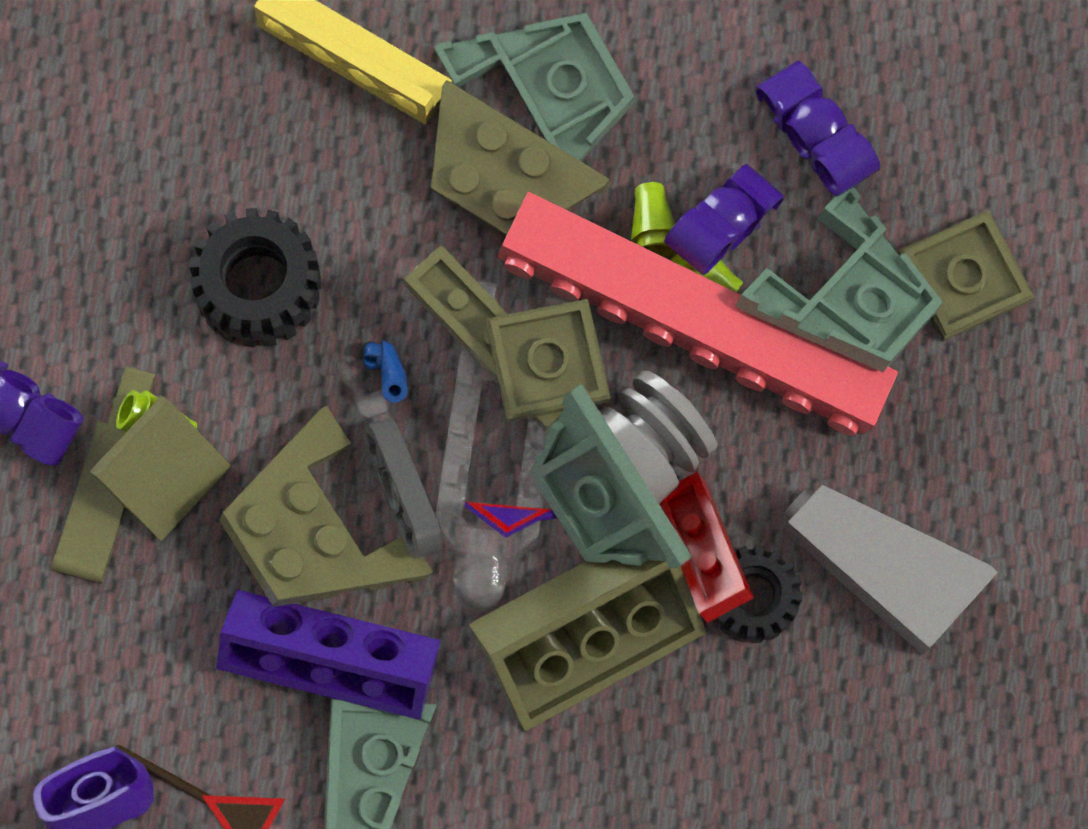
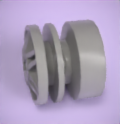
(659, 430)

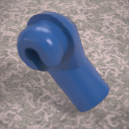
(393, 375)

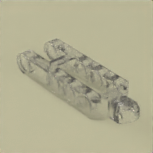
(479, 552)

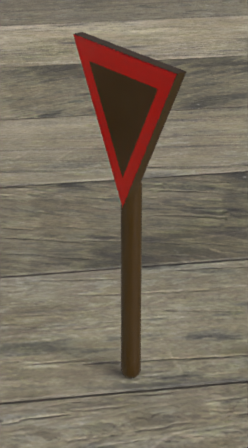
(229, 810)

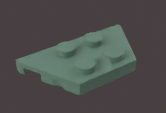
(601, 492)

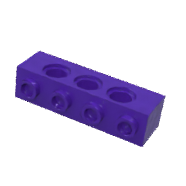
(328, 654)

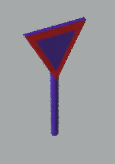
(508, 518)

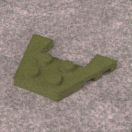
(296, 537)

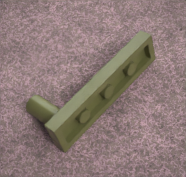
(461, 308)

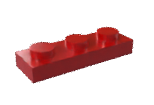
(713, 569)

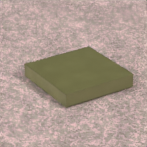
(970, 274)
(544, 357)
(160, 468)

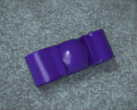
(818, 128)
(723, 219)
(37, 423)

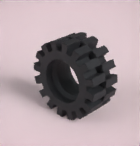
(786, 597)

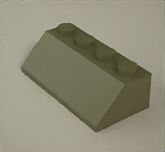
(585, 633)

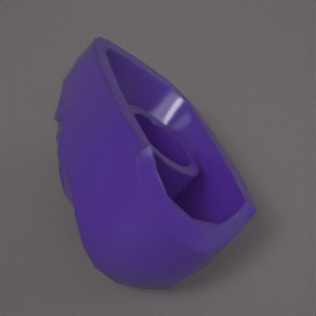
(95, 792)

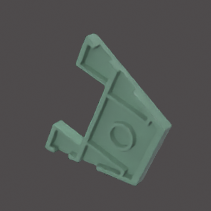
(559, 73)
(865, 307)

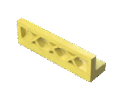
(354, 54)

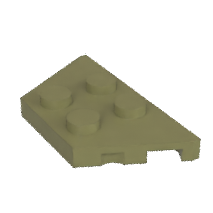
(492, 162)

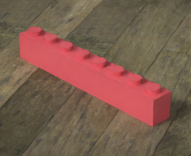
(691, 313)

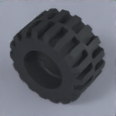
(255, 318)

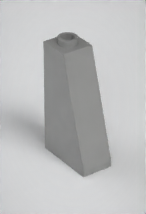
(889, 566)

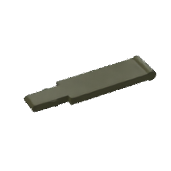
(95, 512)

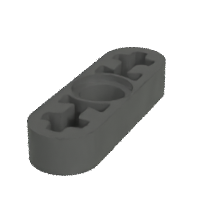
(402, 488)

